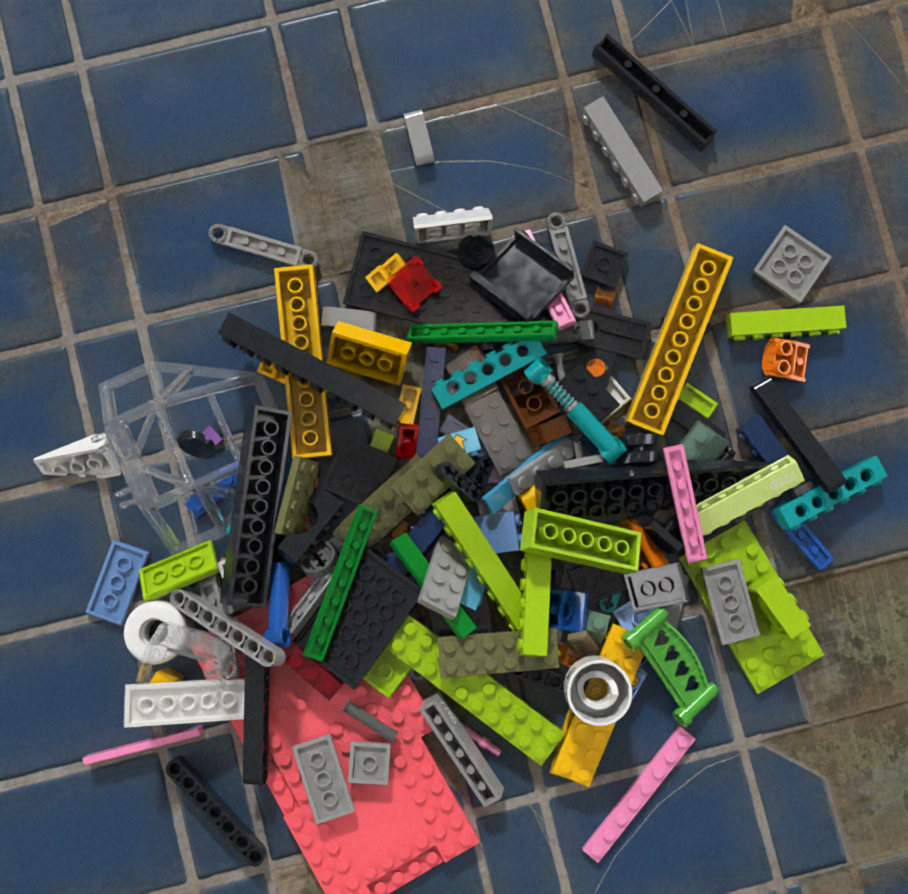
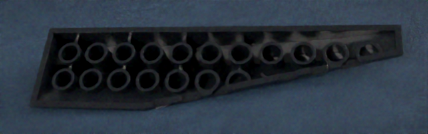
(631, 489)

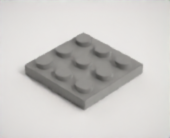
(791, 264)

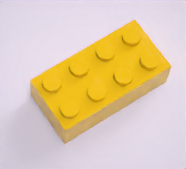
(368, 353)

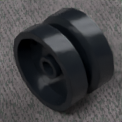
(636, 447)

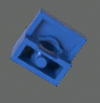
(567, 609)

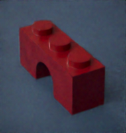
(313, 673)

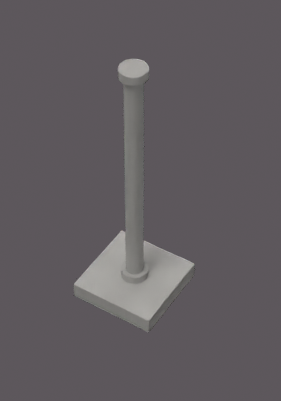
(580, 460)

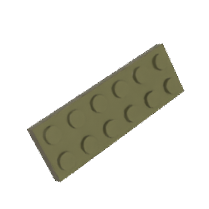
(388, 504)
(491, 654)

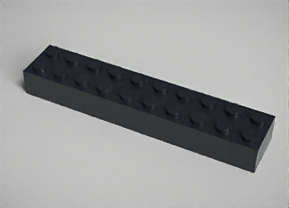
(312, 370)
(255, 507)

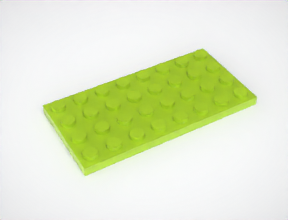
(764, 657)

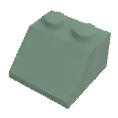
(703, 443)

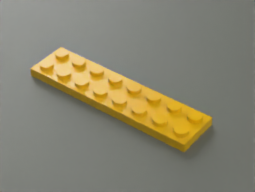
(586, 742)

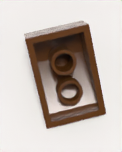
(530, 400)

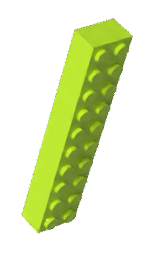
(478, 694)

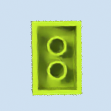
(779, 606)

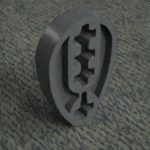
(326, 554)

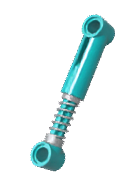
(609, 446)

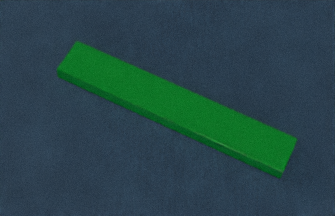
(418, 567)

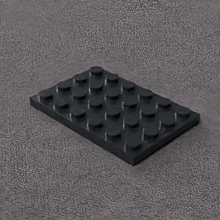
(370, 618)

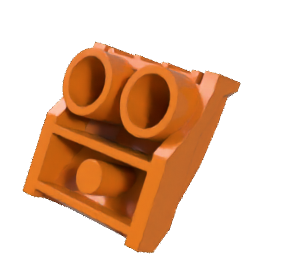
(785, 359)

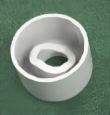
(143, 617)
(612, 705)

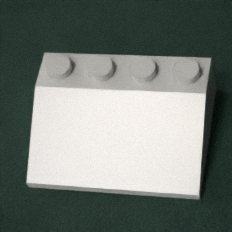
(452, 225)

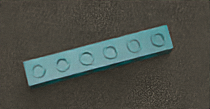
(445, 399)
(786, 512)

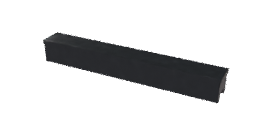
(654, 92)

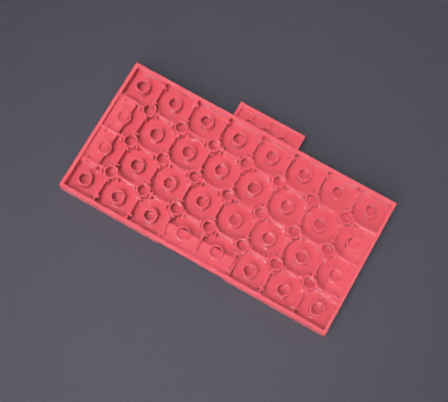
(395, 826)

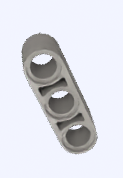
(419, 137)
(358, 318)

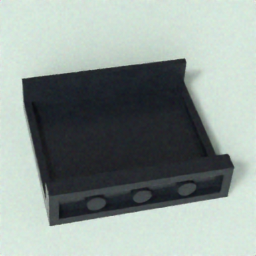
(523, 277)

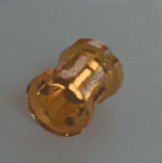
(604, 296)

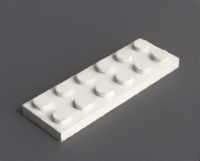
(181, 702)

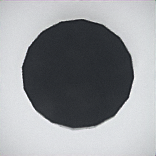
(475, 251)
(196, 444)

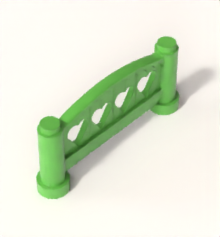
(644, 638)

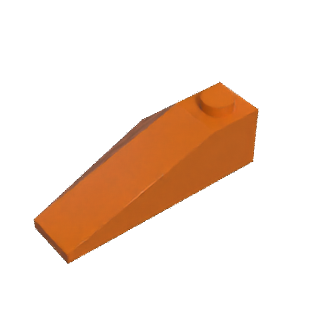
(650, 555)

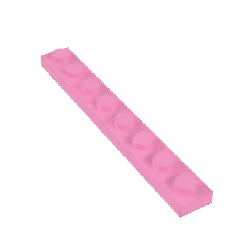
(638, 794)

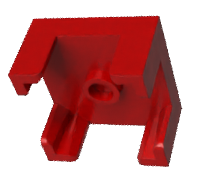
(413, 283)

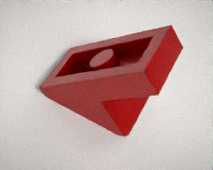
(407, 440)

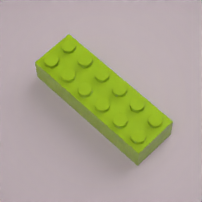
(580, 541)

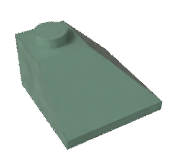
(595, 625)

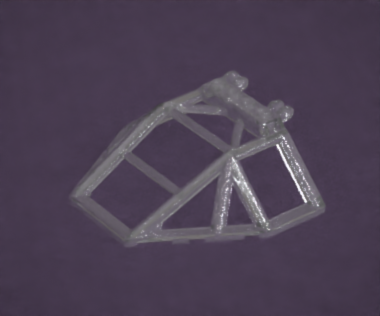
(129, 452)

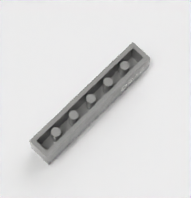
(621, 152)
(461, 749)

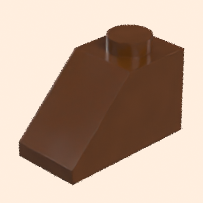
(550, 429)

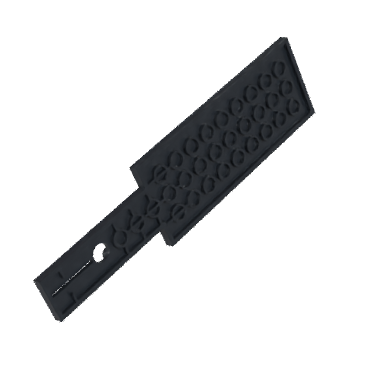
(462, 302)

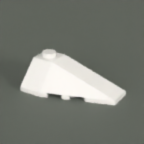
(80, 459)

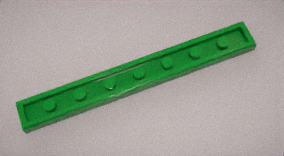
(483, 332)
(340, 583)

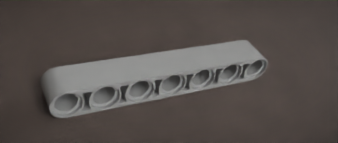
(234, 631)

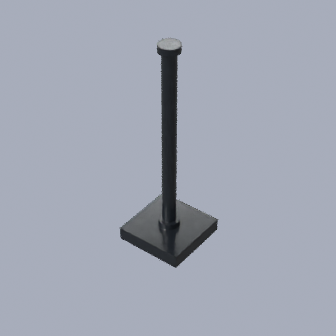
(662, 536)

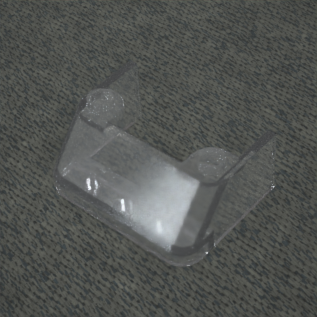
(193, 644)

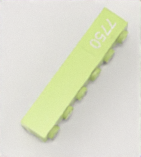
(748, 494)

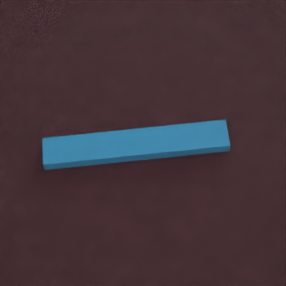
(503, 492)

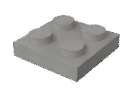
(369, 762)

